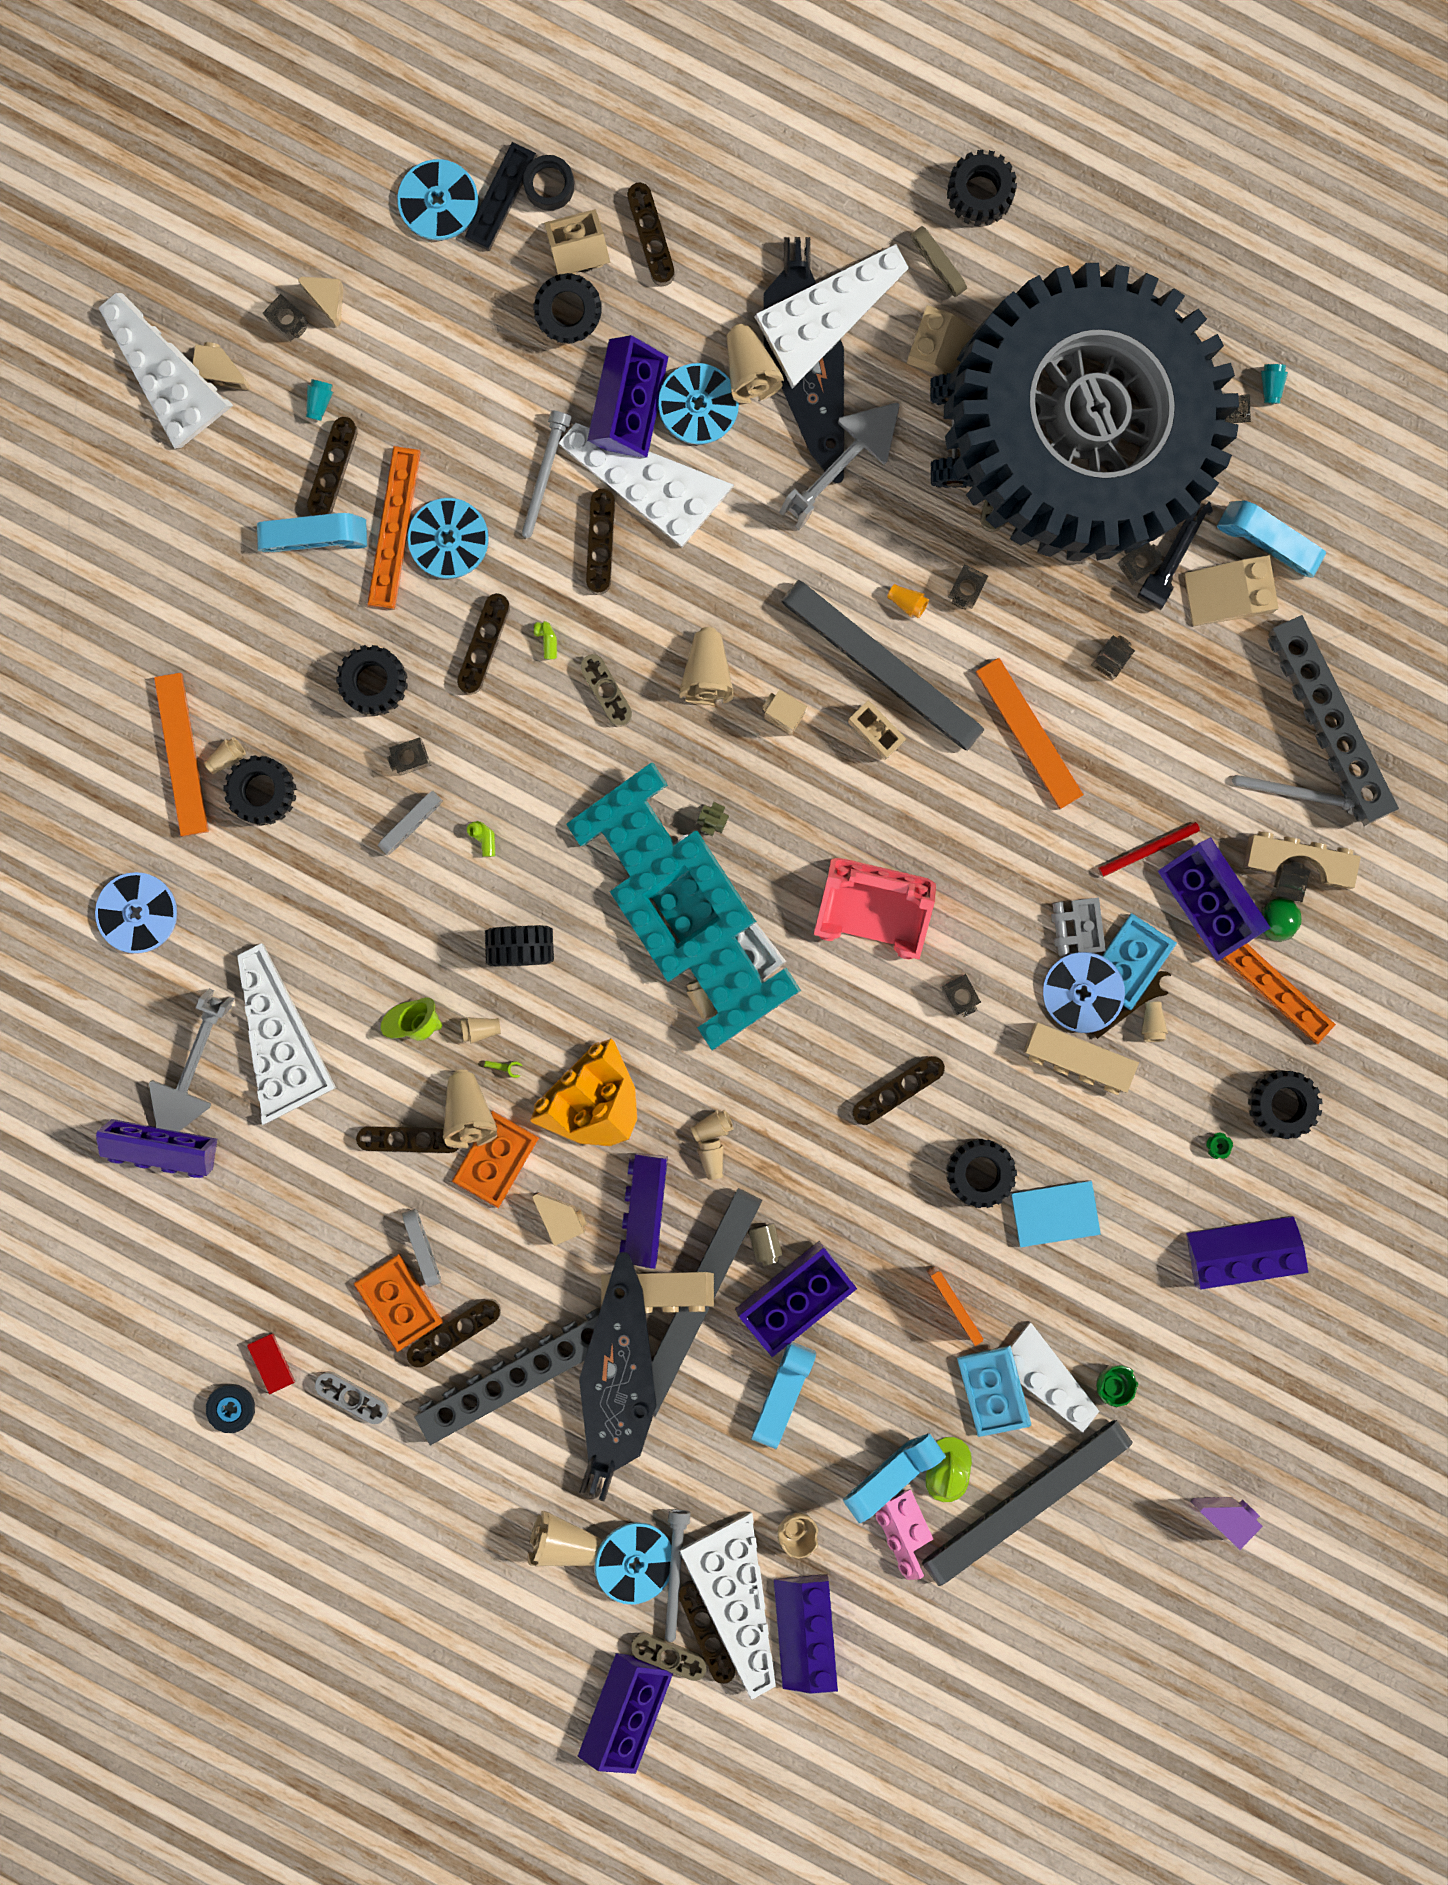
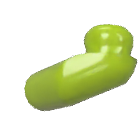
(549, 639)
(484, 835)

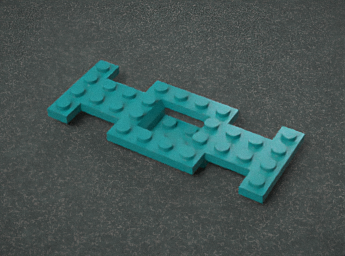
(692, 898)

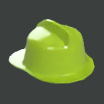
(411, 1019)
(951, 1476)

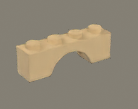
(1334, 867)

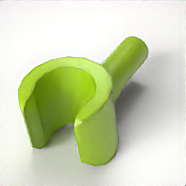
(503, 1067)

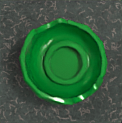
(1283, 918)
(1116, 1385)

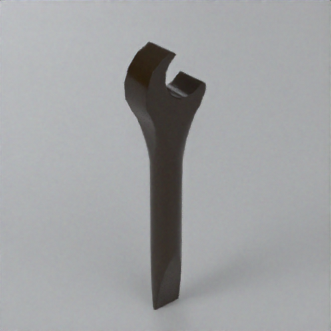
(1151, 992)

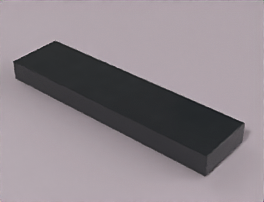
(499, 197)

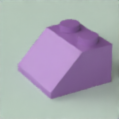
(1231, 1518)

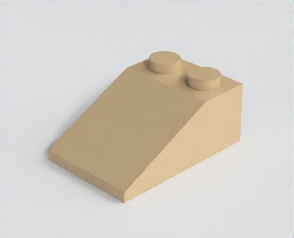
(1231, 591)

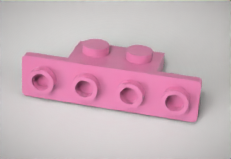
(904, 1531)

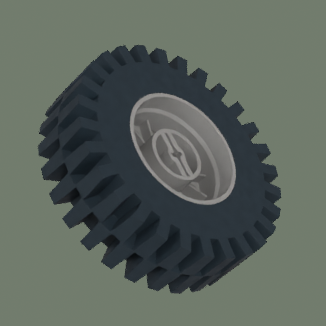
(1142, 345)

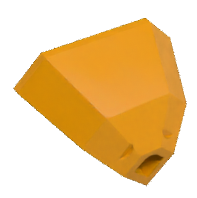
(591, 1100)

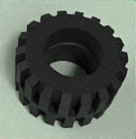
(981, 166)
(543, 308)
(355, 664)
(238, 782)
(519, 945)
(1307, 1109)
(1005, 1173)

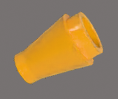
(908, 600)

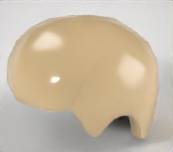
(798, 1535)

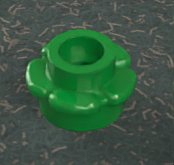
(1226, 1148)

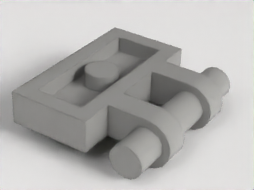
(1087, 926)

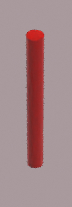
(1149, 849)

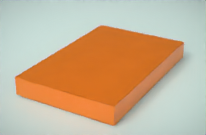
(493, 1167)
(398, 1302)
(955, 1305)

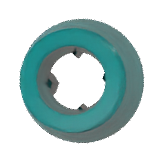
(1273, 382)
(318, 398)

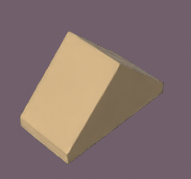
(326, 294)

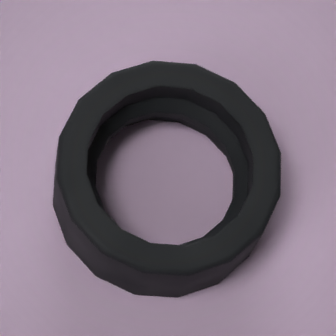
(534, 167)

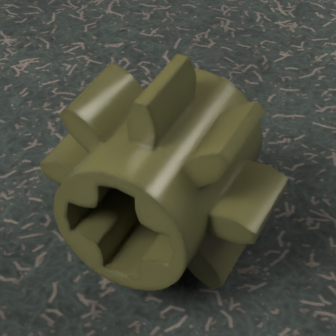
(713, 819)

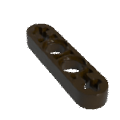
(654, 233)
(328, 467)
(596, 541)
(480, 642)
(896, 1087)
(409, 1143)
(455, 1335)
(704, 1633)

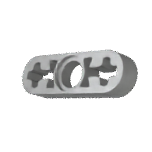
(410, 823)
(421, 1248)
(330, 1395)

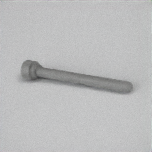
(558, 423)
(1292, 791)
(679, 1520)

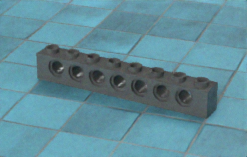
(1297, 632)
(436, 1428)

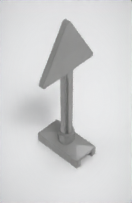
(871, 431)
(176, 1107)

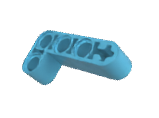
(312, 532)
(1272, 536)
(783, 1394)
(892, 1476)

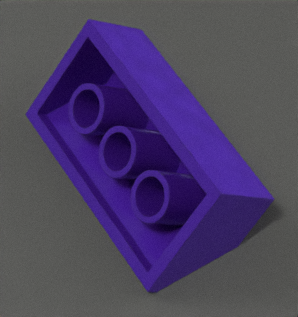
(628, 397)
(1213, 899)
(156, 1147)
(645, 1208)
(1246, 1253)
(795, 1299)
(805, 1634)
(624, 1715)

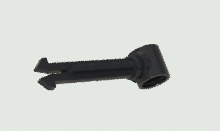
(1158, 586)

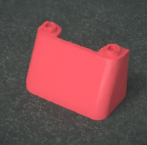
(876, 906)

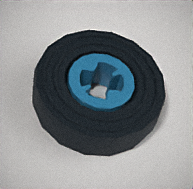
(222, 1397)

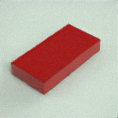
(271, 1363)

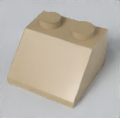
(577, 242)
(939, 341)

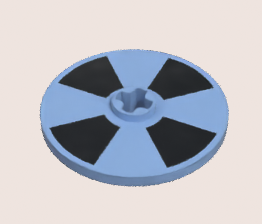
(157, 912)
(1066, 1003)

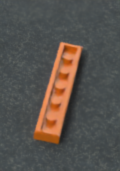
(394, 527)
(1029, 733)
(181, 754)
(1280, 992)

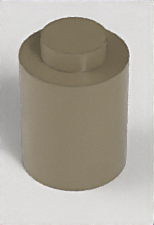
(765, 1244)

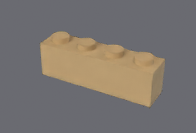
(1080, 1057)
(672, 1291)

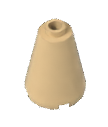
(751, 366)
(707, 670)
(467, 1112)
(561, 1543)

